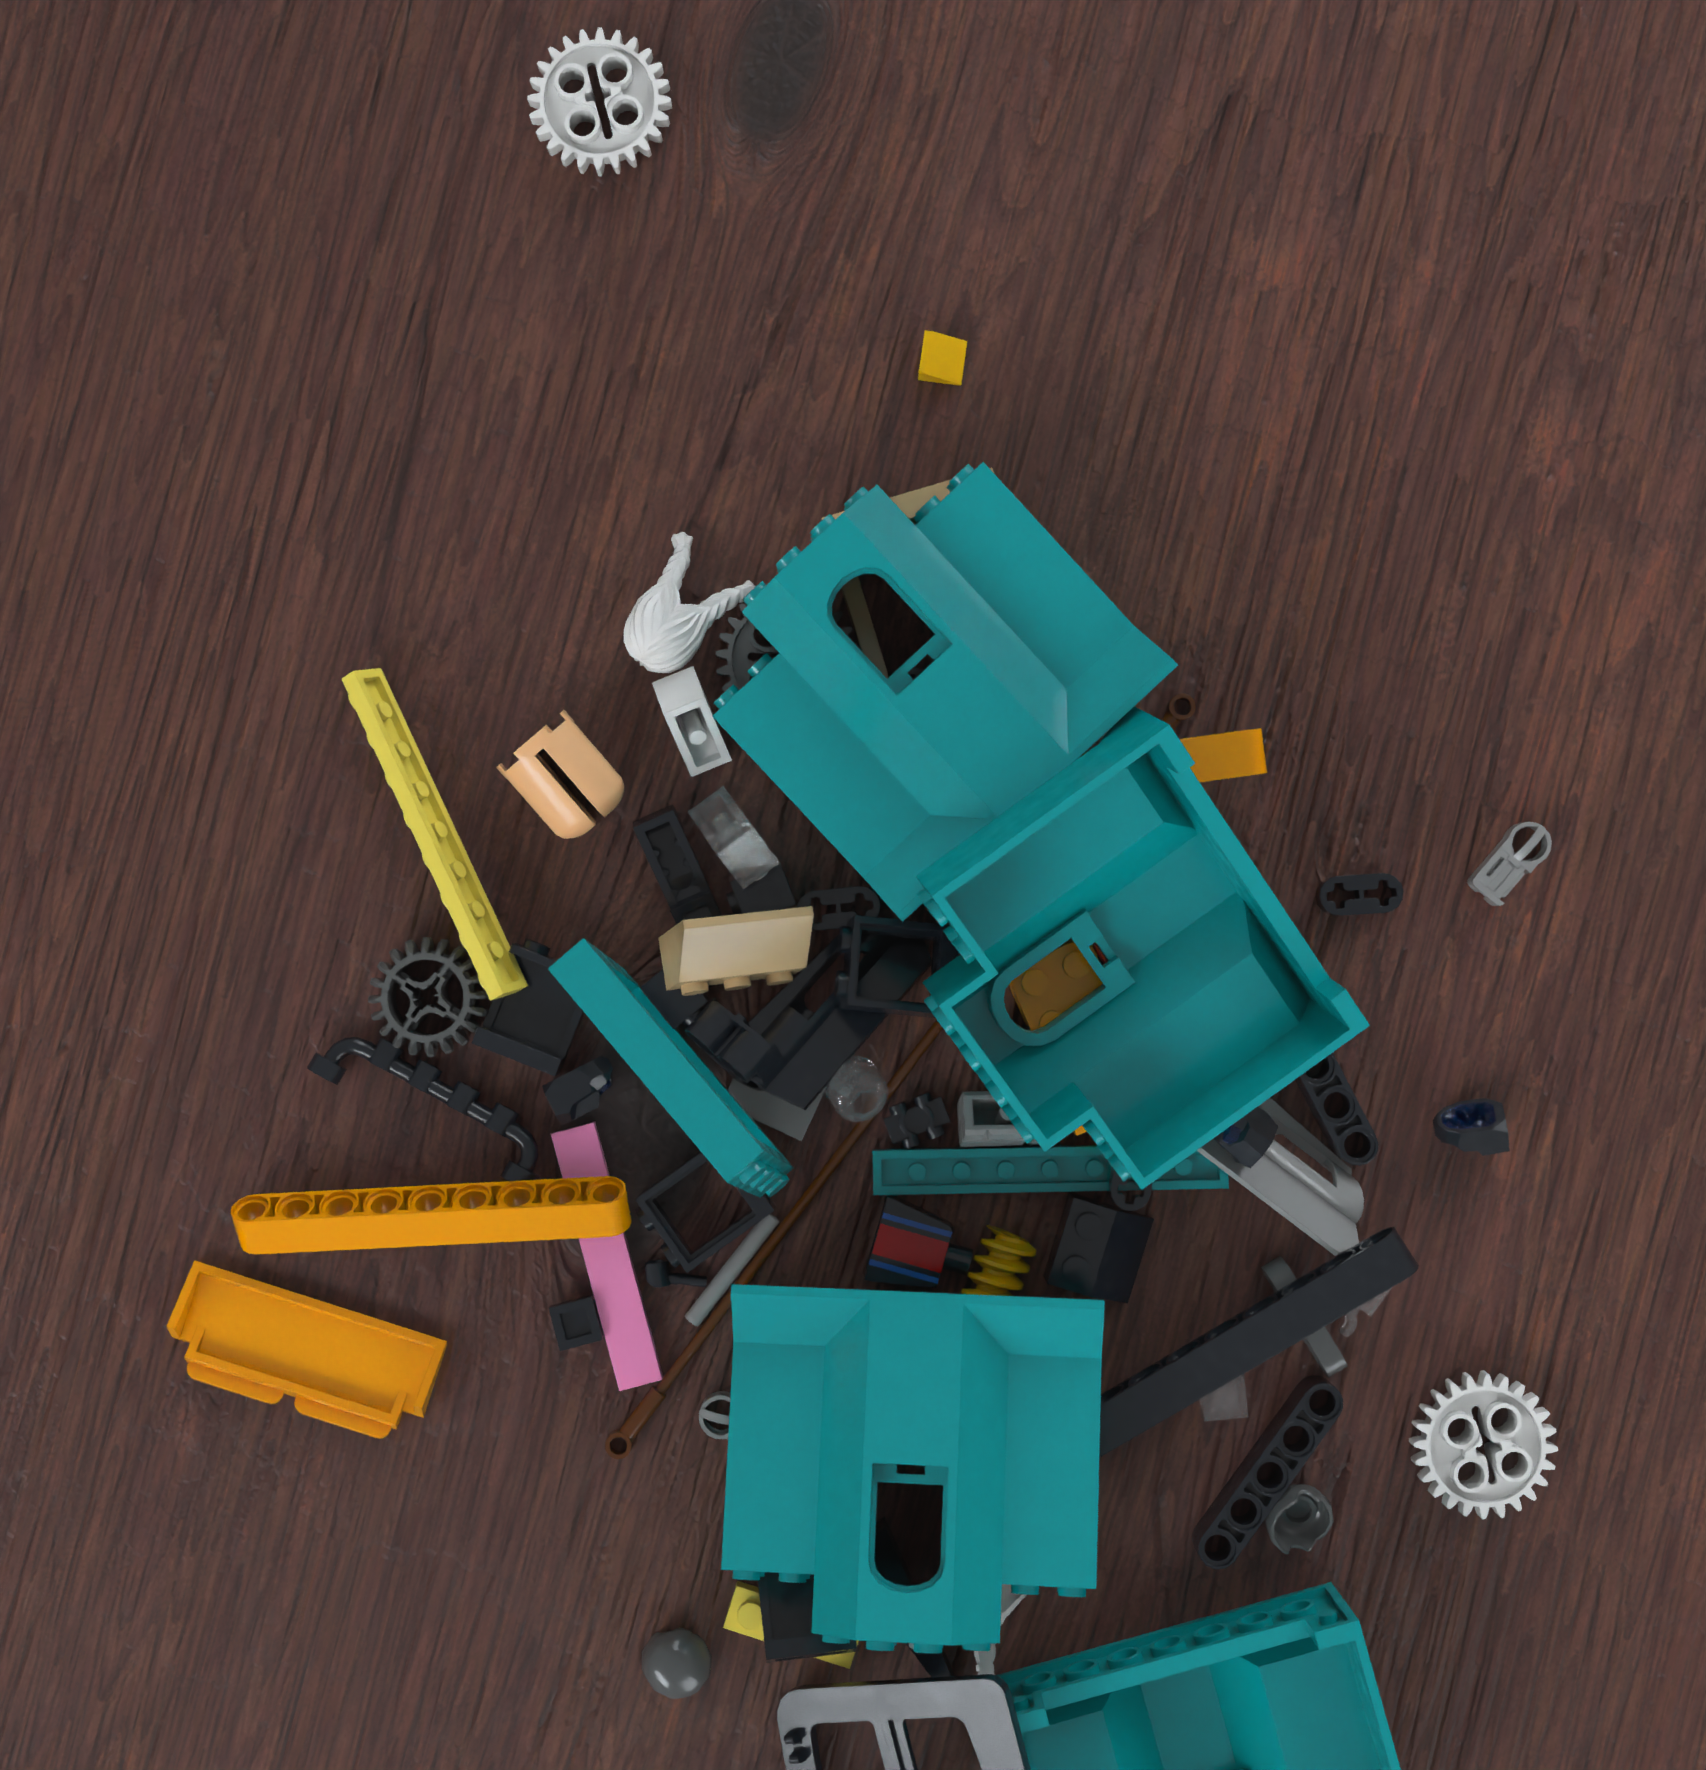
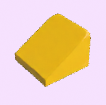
(942, 358)

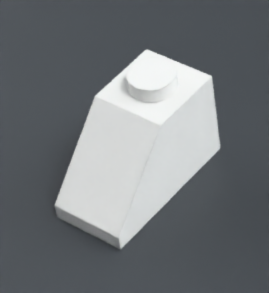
(691, 721)

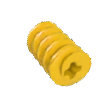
(1000, 1264)

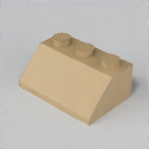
(736, 950)

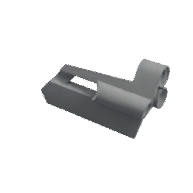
(1296, 1190)

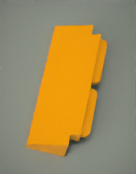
(283, 1342)

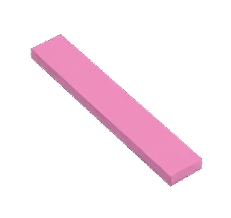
(611, 1271)

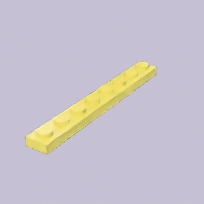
(434, 832)

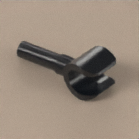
(659, 1276)

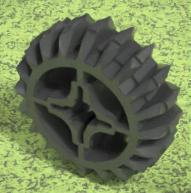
(397, 976)

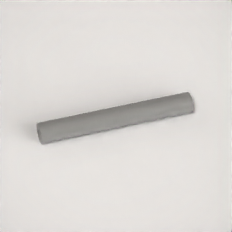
(731, 1269)

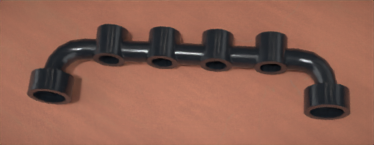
(426, 1079)

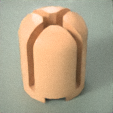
(549, 794)

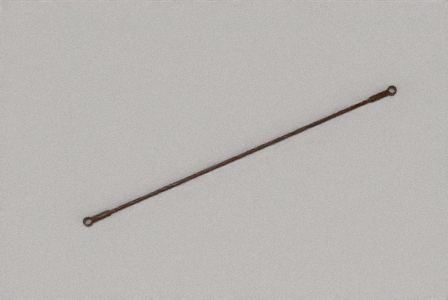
(656, 1394)

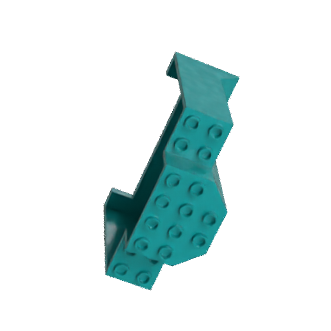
(1017, 689)
(1205, 972)
(971, 1387)
(1223, 1692)

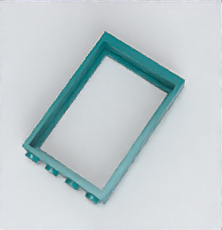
(672, 1071)

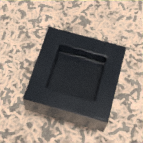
(576, 1322)

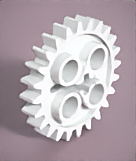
(562, 111)
(1519, 1434)

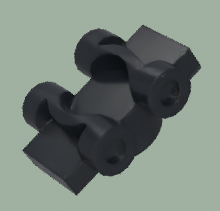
(907, 1123)

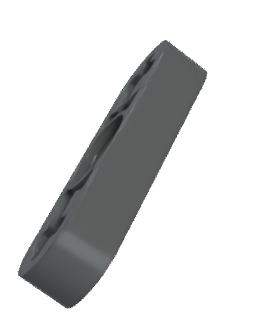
(1319, 1343)

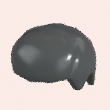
(1299, 1518)
(676, 1663)

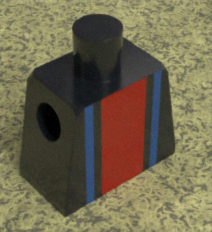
(913, 1246)

